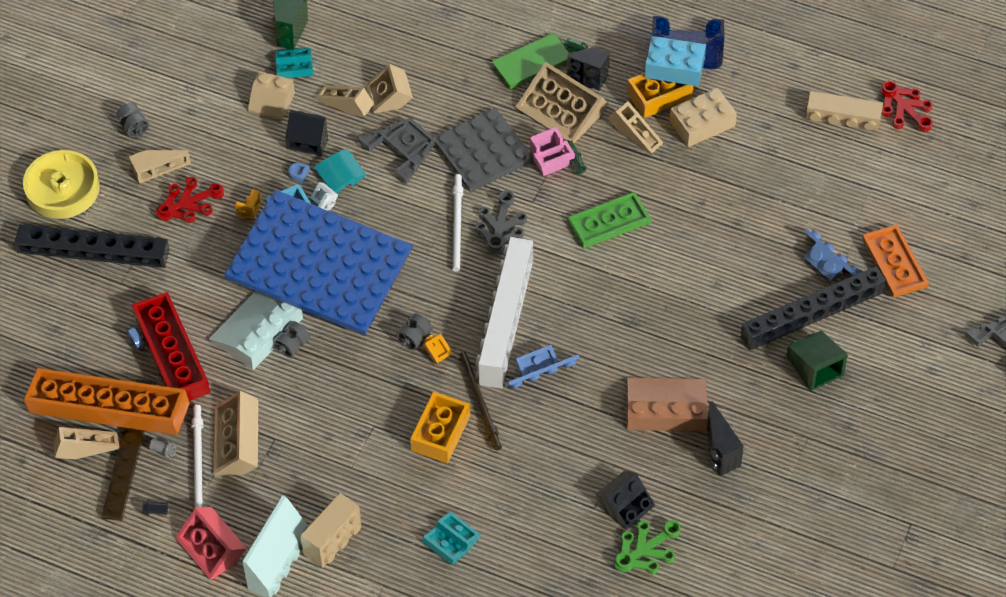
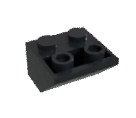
(589, 67)
(306, 133)
(625, 499)

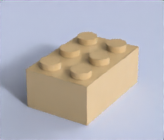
(702, 117)
(331, 530)

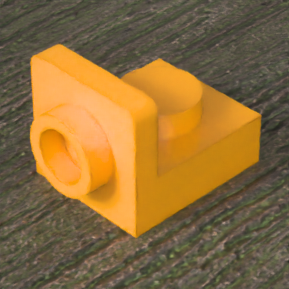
(250, 207)
(437, 348)

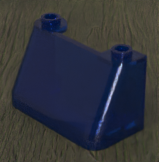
(712, 37)

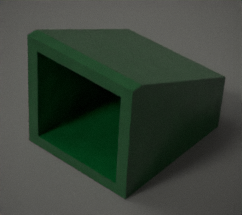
(289, 21)
(817, 359)

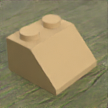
(389, 89)
(271, 95)

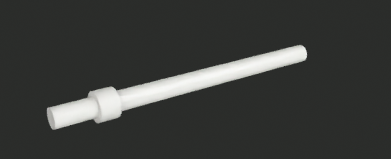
(457, 193)
(197, 425)

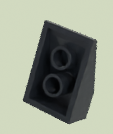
(724, 445)

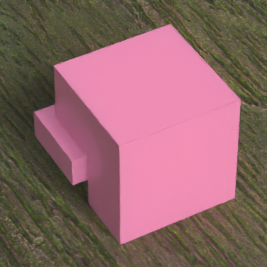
(550, 151)

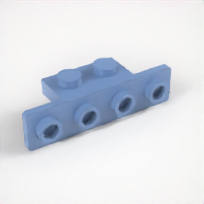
(825, 260)
(537, 363)

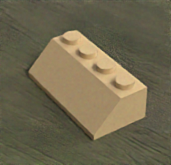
(236, 435)

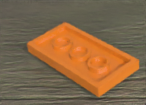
(895, 260)

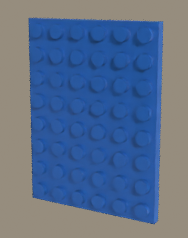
(319, 262)

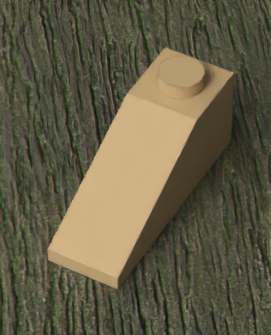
(347, 99)
(635, 128)
(155, 163)
(80, 443)

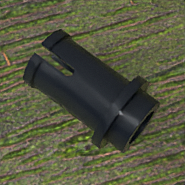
(155, 508)

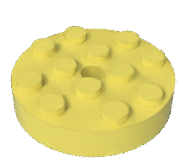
(61, 184)

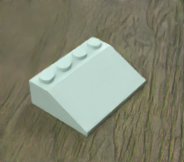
(253, 327)
(274, 549)

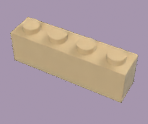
(844, 110)

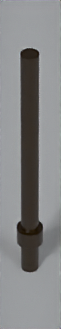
(491, 429)

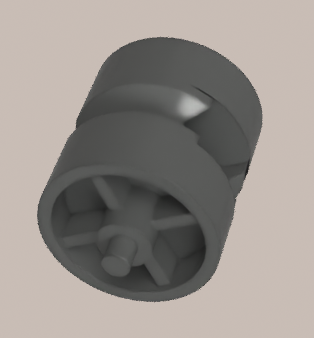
(132, 120)
(416, 329)
(290, 340)

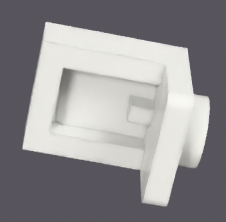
(324, 196)

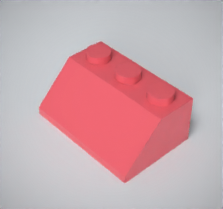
(210, 542)

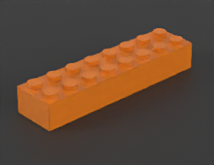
(107, 401)

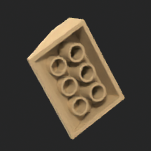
(561, 103)

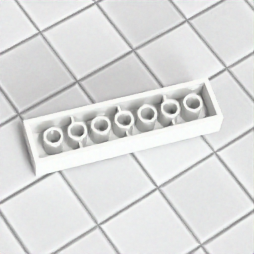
(505, 313)

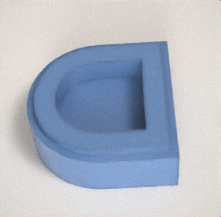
(298, 171)
(135, 339)

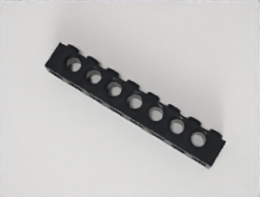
(141, 251)
(813, 308)

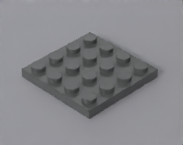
(483, 149)

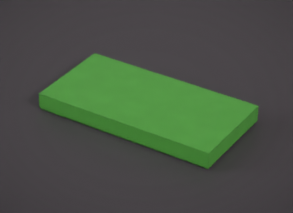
(526, 62)
(609, 220)

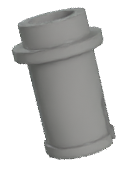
(167, 449)

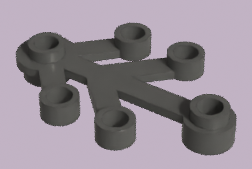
(500, 224)

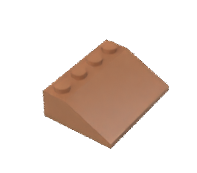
(667, 404)

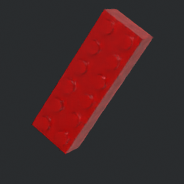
(170, 346)

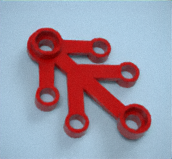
(923, 123)
(187, 202)

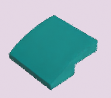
(294, 63)
(340, 170)
(451, 538)

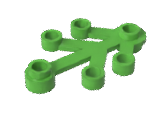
(646, 548)

